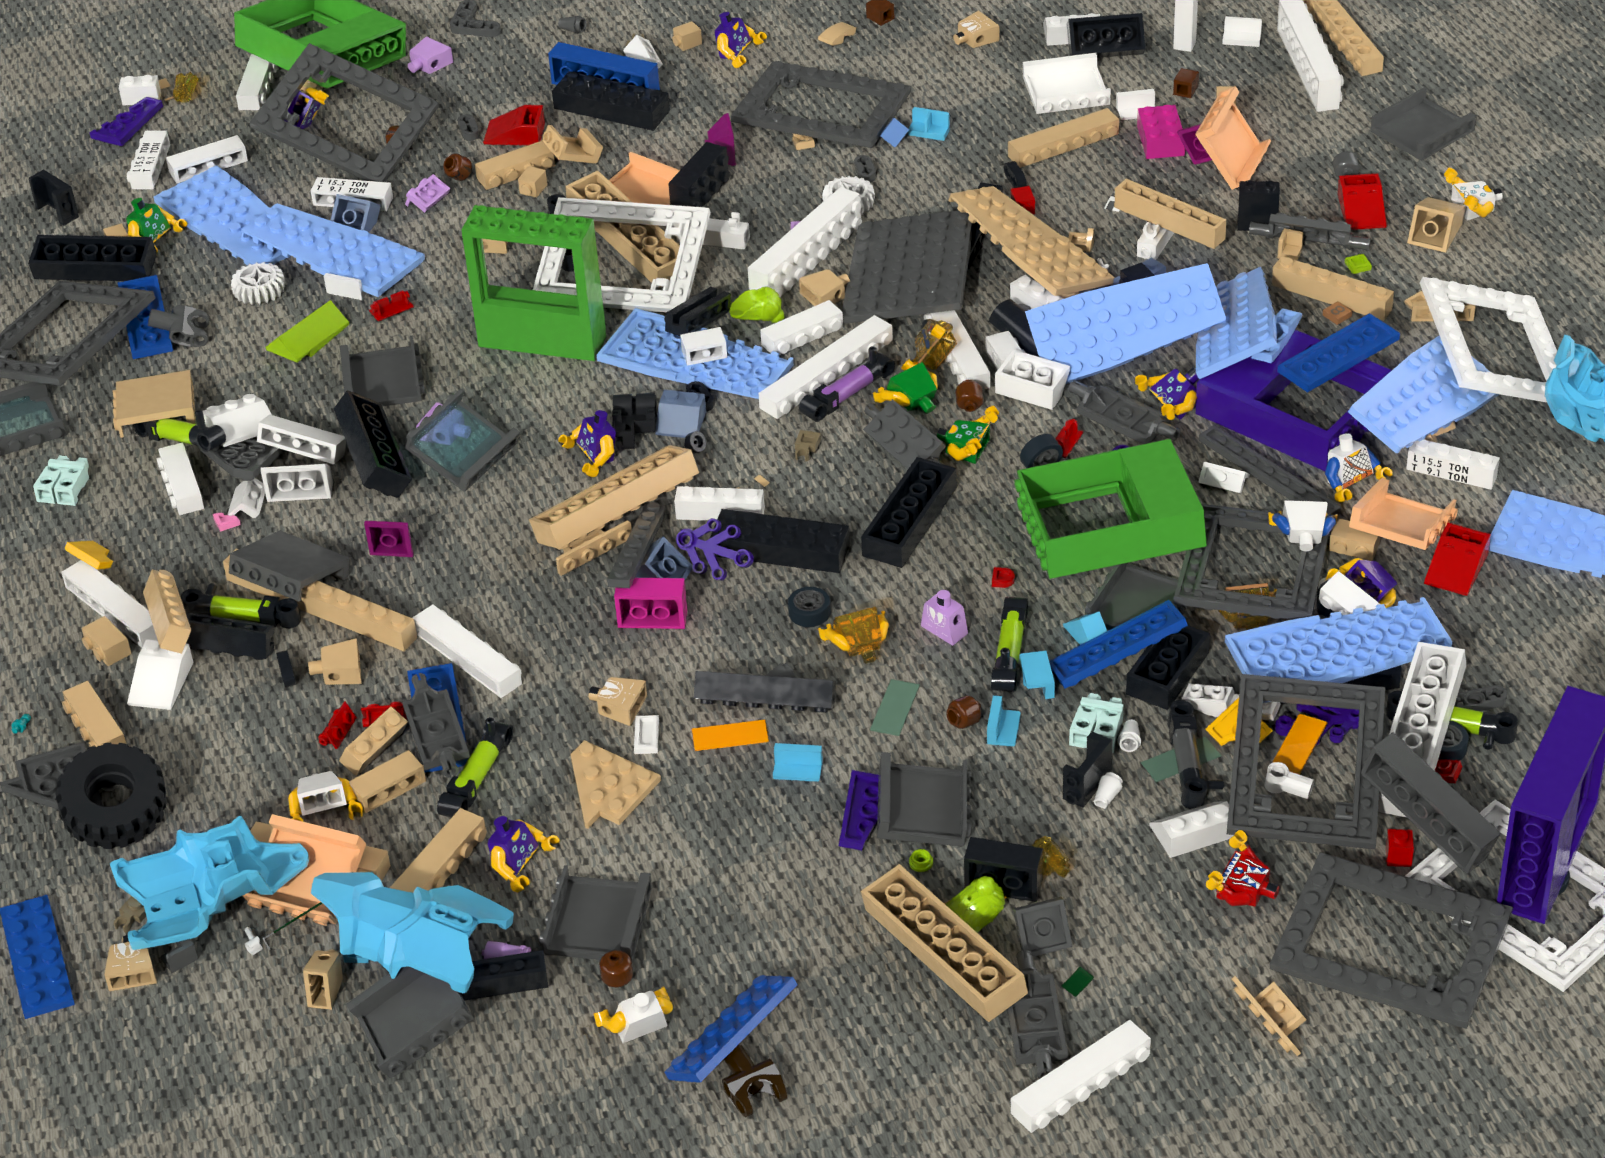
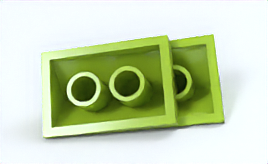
(310, 333)

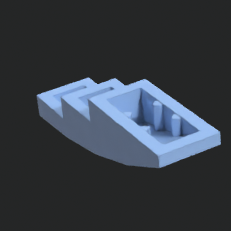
(1285, 326)

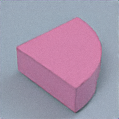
(225, 521)

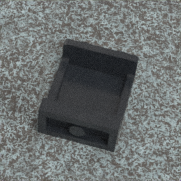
(55, 193)
(1257, 202)
(1083, 782)

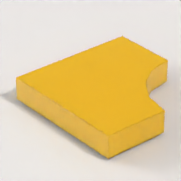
(91, 553)
(1224, 726)

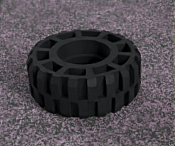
(114, 824)

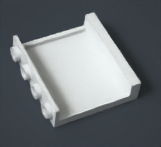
(1065, 83)

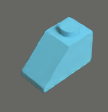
(1086, 627)

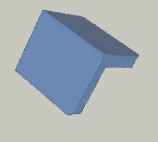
(894, 132)

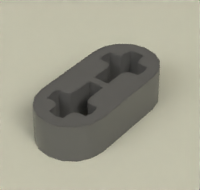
(465, 128)
(868, 167)

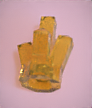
(184, 87)
(1053, 857)

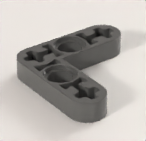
(467, 25)
(1489, 698)

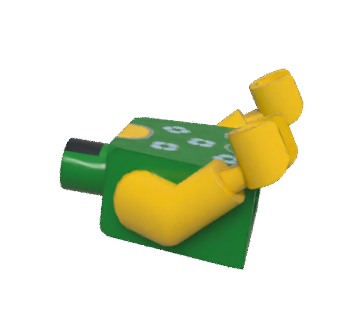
(151, 221)
(911, 389)
(968, 438)

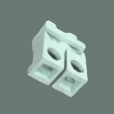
(62, 481)
(1096, 716)

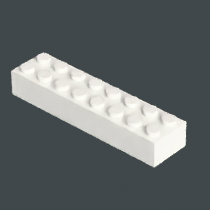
(1310, 55)
(807, 243)
(1427, 704)

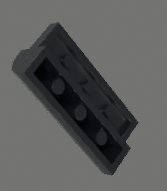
(1012, 318)

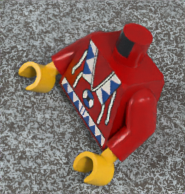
(1244, 876)

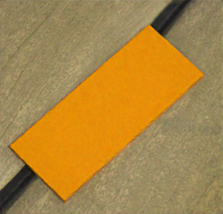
(729, 735)
(1300, 742)

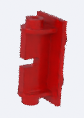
(383, 308)
(1069, 436)
(374, 711)
(338, 726)

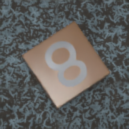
(1337, 313)

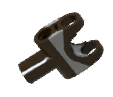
(751, 1079)

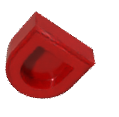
(1003, 577)

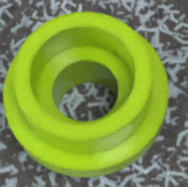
(921, 860)

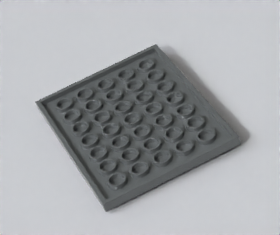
(908, 266)

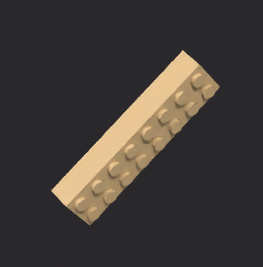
(638, 243)
(614, 497)
(944, 943)

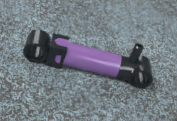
(827, 398)

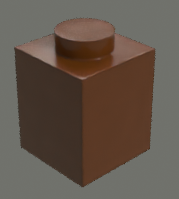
(880, 11)
(1186, 83)

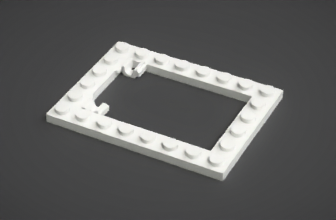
(691, 232)
(1449, 296)
(1563, 965)

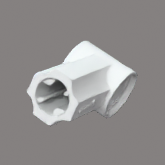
(1281, 779)

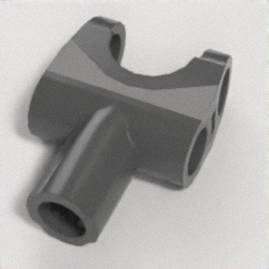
(181, 324)

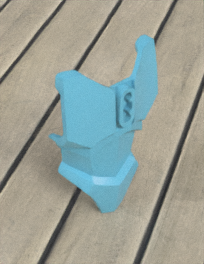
(1578, 390)
(200, 876)
(406, 927)

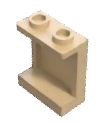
(580, 149)

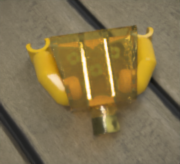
(858, 633)

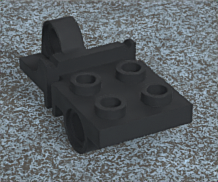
(633, 416)

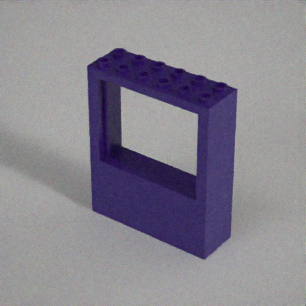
(1241, 395)
(1554, 805)

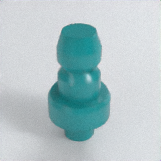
(19, 725)

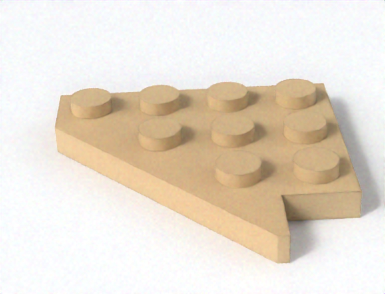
(609, 783)

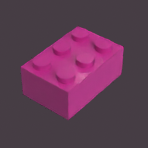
(1159, 131)
(652, 604)

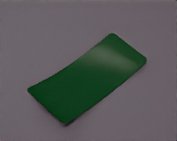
(1077, 981)

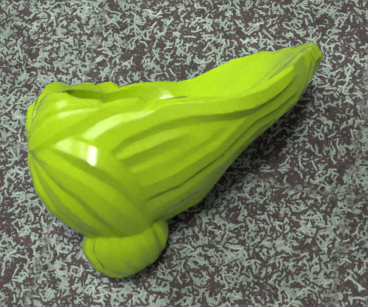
(758, 305)
(978, 903)

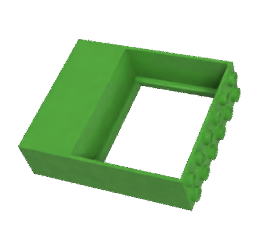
(352, 33)
(531, 318)
(1151, 488)

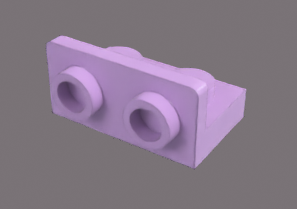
(427, 193)

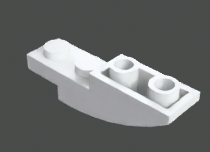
(1216, 699)

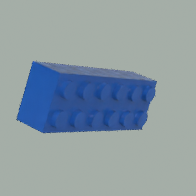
(601, 65)

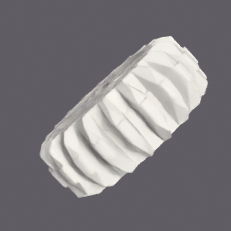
(854, 184)
(258, 283)

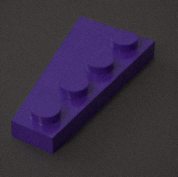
(127, 123)
(860, 810)

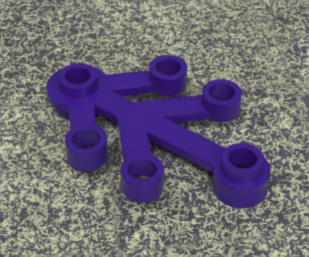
(711, 547)
(1346, 717)

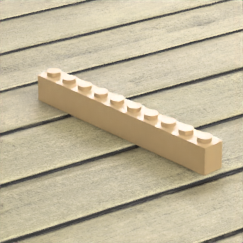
(346, 611)

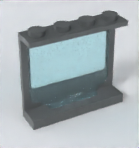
(27, 418)
(459, 442)

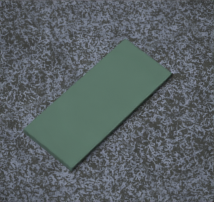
(895, 707)
(1165, 764)

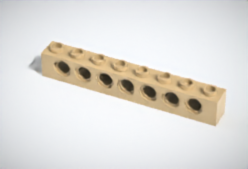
(1346, 35)

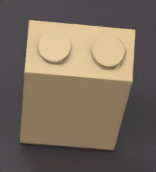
(1435, 224)

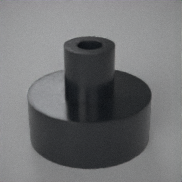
(695, 442)

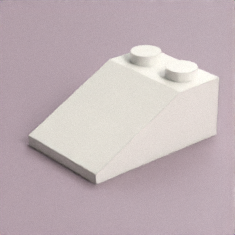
(159, 676)

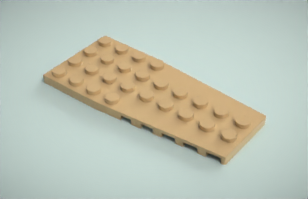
(1032, 243)

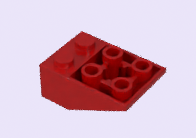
(516, 127)
(1362, 201)
(1458, 559)

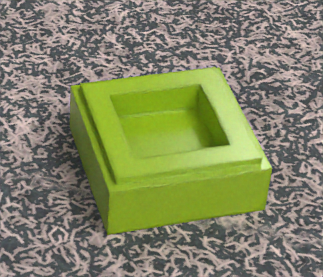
(1358, 263)

